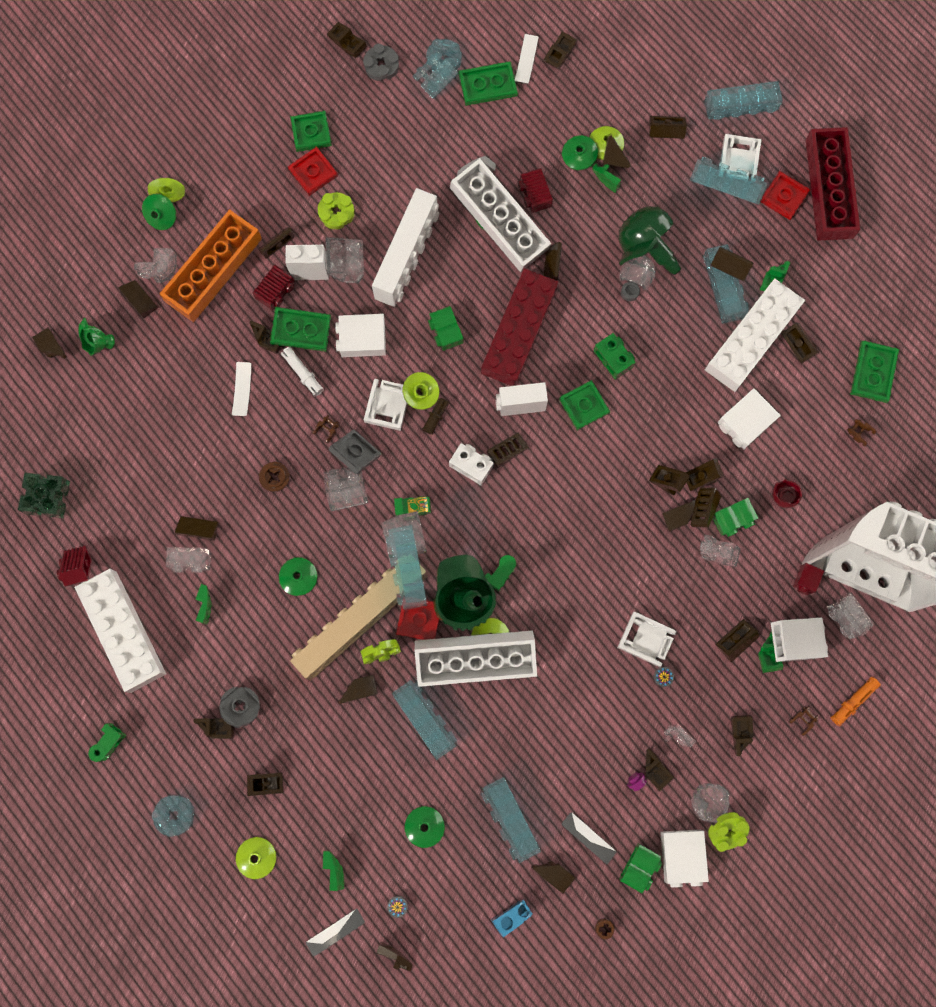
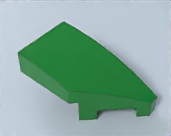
(608, 179)
(774, 273)
(205, 609)
(767, 657)
(336, 871)

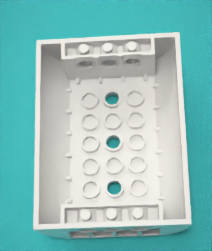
(887, 546)

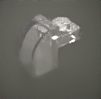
(161, 268)
(719, 552)

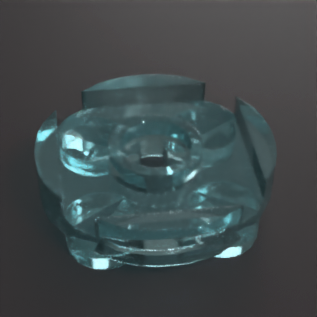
(448, 48)
(173, 827)

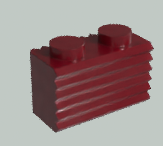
(536, 190)
(274, 287)
(74, 566)

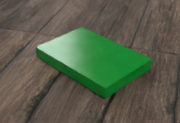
(488, 83)
(300, 329)
(874, 371)

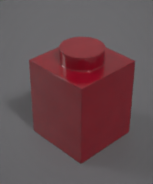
(808, 579)

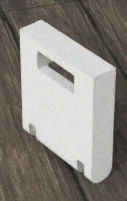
(739, 158)
(386, 401)
(649, 640)

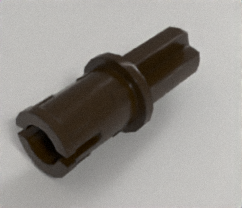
(435, 416)

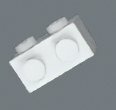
(471, 463)

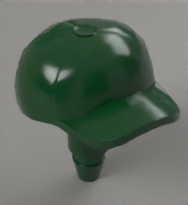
(642, 235)
(463, 593)

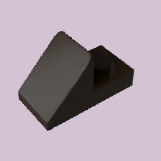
(704, 475)
(669, 479)

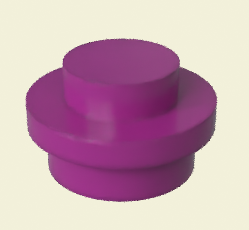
(636, 781)

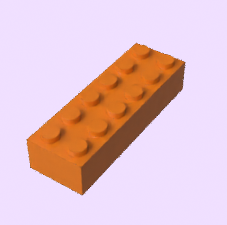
(211, 265)

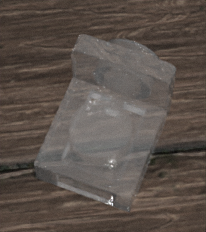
(682, 738)

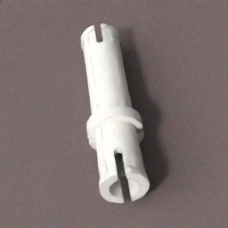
(307, 378)

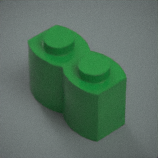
(446, 328)
(734, 517)
(640, 868)

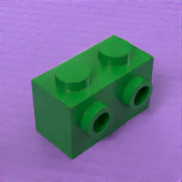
(614, 356)

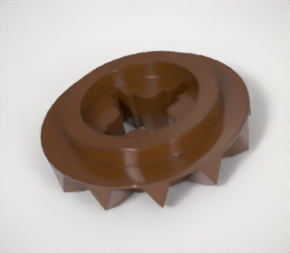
(274, 467)

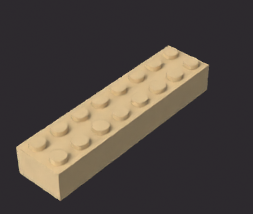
(348, 627)

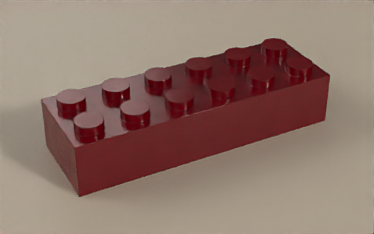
(832, 184)
(519, 327)

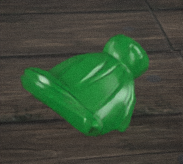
(93, 339)

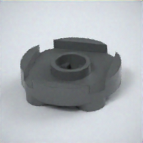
(377, 54)
(239, 695)

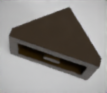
(614, 155)
(264, 784)

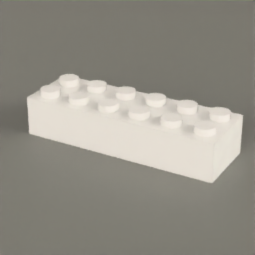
(500, 215)
(405, 248)
(754, 335)
(120, 631)
(475, 658)

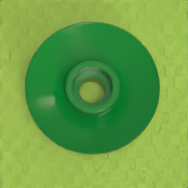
(579, 160)
(163, 207)
(306, 581)
(427, 816)

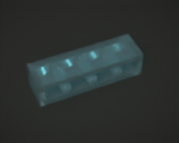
(743, 100)
(728, 181)
(726, 290)
(407, 567)
(424, 720)
(511, 820)

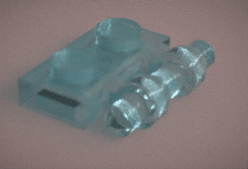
(439, 78)

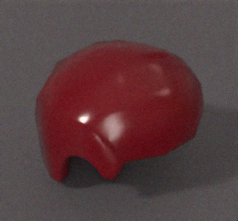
(787, 494)

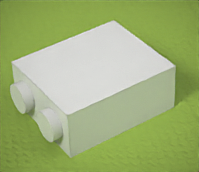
(306, 262)
(361, 335)
(522, 399)
(748, 419)
(799, 639)
(684, 857)

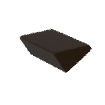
(667, 127)
(276, 242)
(552, 261)
(731, 264)
(138, 298)
(800, 342)
(196, 528)
(737, 640)

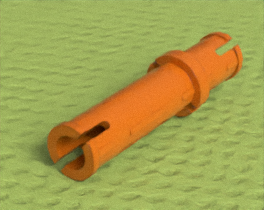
(859, 697)

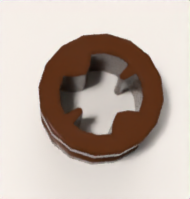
(600, 923)

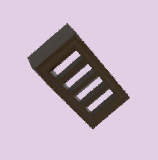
(499, 462)
(704, 496)

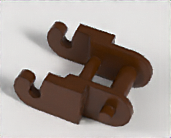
(321, 424)
(857, 436)
(810, 725)

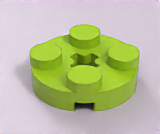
(331, 201)
(380, 652)
(736, 837)

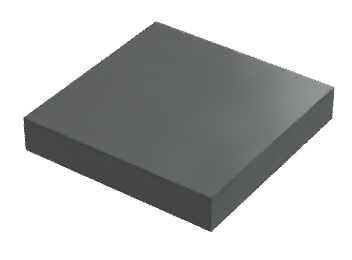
(355, 451)

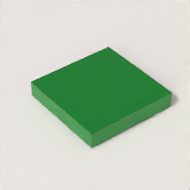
(311, 131)
(584, 405)

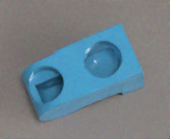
(512, 918)

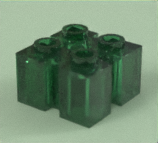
(52, 487)

